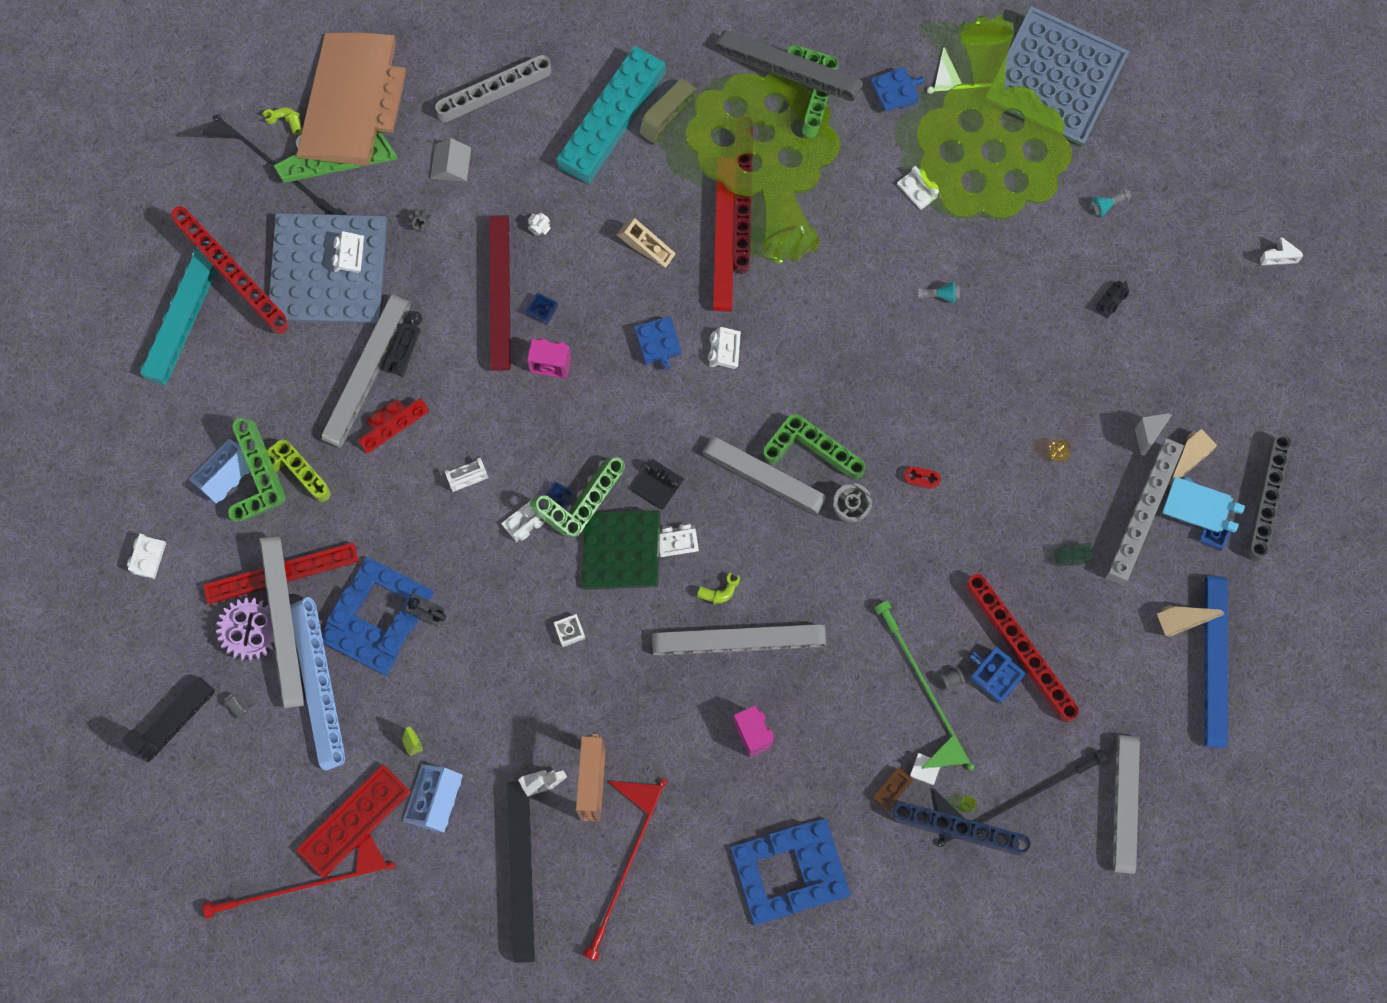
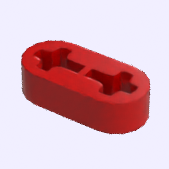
(923, 473)

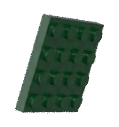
(621, 550)

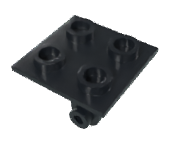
(657, 484)

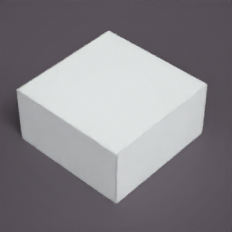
(569, 630)
(924, 776)

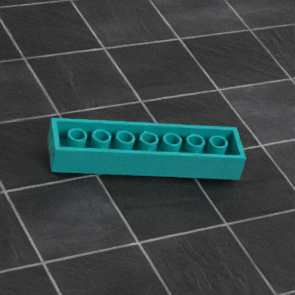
(611, 115)

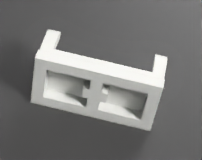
(466, 475)

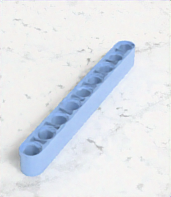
(317, 684)

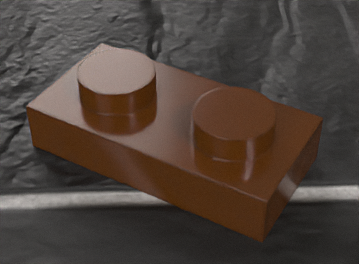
(892, 789)

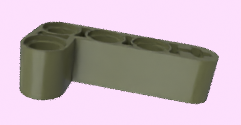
(666, 109)

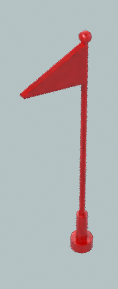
(646, 798)
(368, 861)

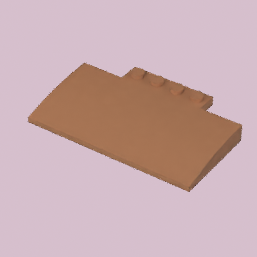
(351, 98)

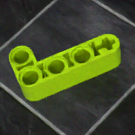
(299, 472)

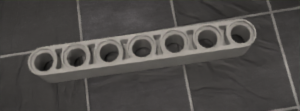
(500, 81)
(764, 475)
(1126, 804)

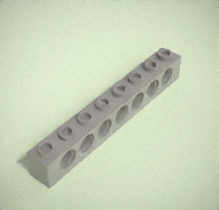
(1144, 512)

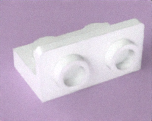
(916, 190)
(348, 252)
(724, 348)
(522, 523)
(678, 540)
(146, 556)
(541, 781)

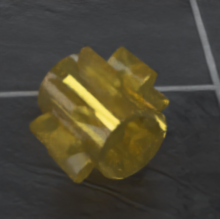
(1059, 450)

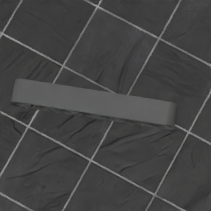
(1272, 489)

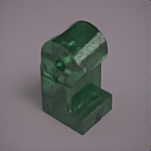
(1074, 555)

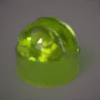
(970, 802)

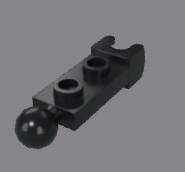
(404, 344)

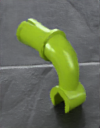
(290, 115)
(719, 596)

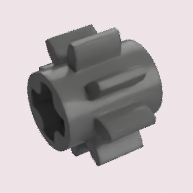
(419, 224)

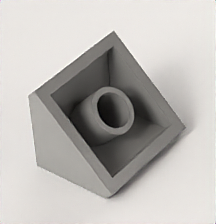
(451, 161)
(1149, 429)

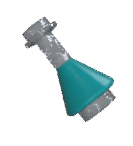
(1101, 205)
(947, 292)

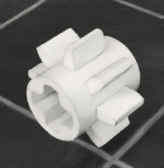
(538, 224)

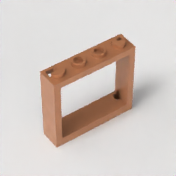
(591, 778)

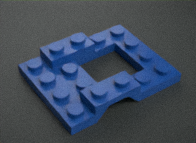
(362, 639)
(817, 862)

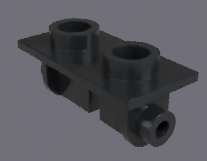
(1118, 292)
(425, 610)

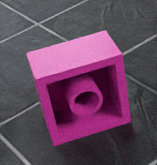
(549, 358)
(753, 731)

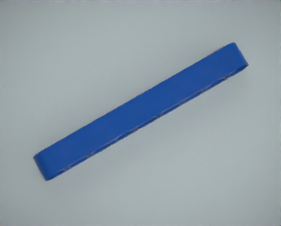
(1216, 664)

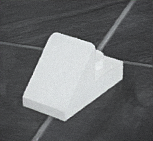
(1285, 255)

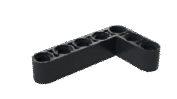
(170, 722)

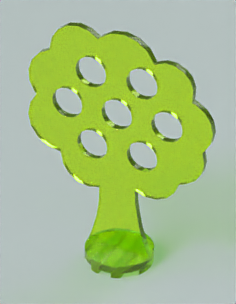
(987, 50)
(786, 227)

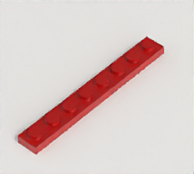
(294, 570)

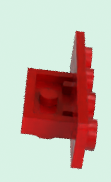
(391, 421)

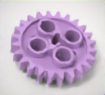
(230, 626)

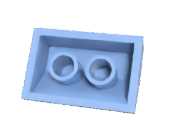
(221, 471)
(433, 797)

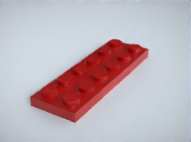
(353, 821)

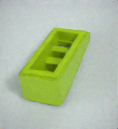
(411, 742)

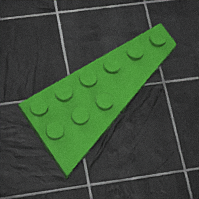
(299, 168)

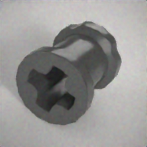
(952, 678)

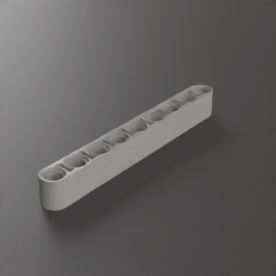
(366, 371)
(281, 622)
(738, 639)

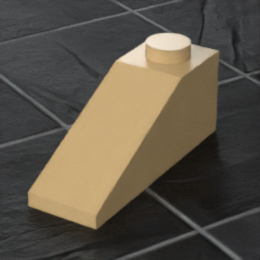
(645, 242)
(1194, 451)
(1183, 618)

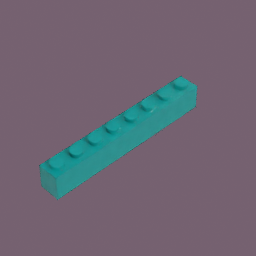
(179, 319)

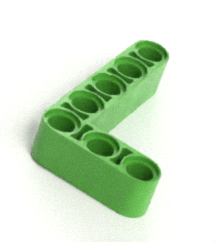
(817, 104)
(813, 444)
(258, 473)
(582, 501)

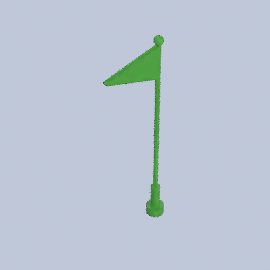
(951, 752)

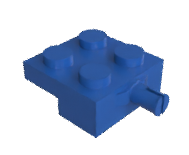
(896, 89)
(658, 341)
(996, 674)

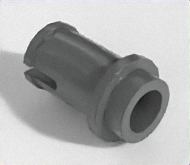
(236, 707)

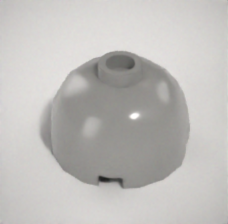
(852, 502)

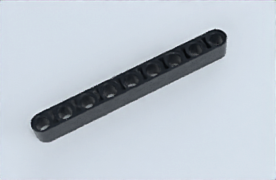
(521, 874)

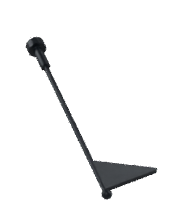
(223, 129)
(945, 807)

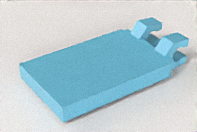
(1201, 506)

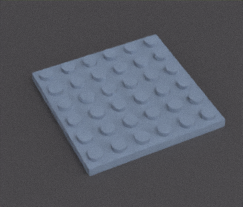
(1065, 69)
(303, 271)

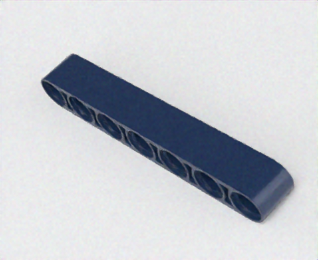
(971, 828)

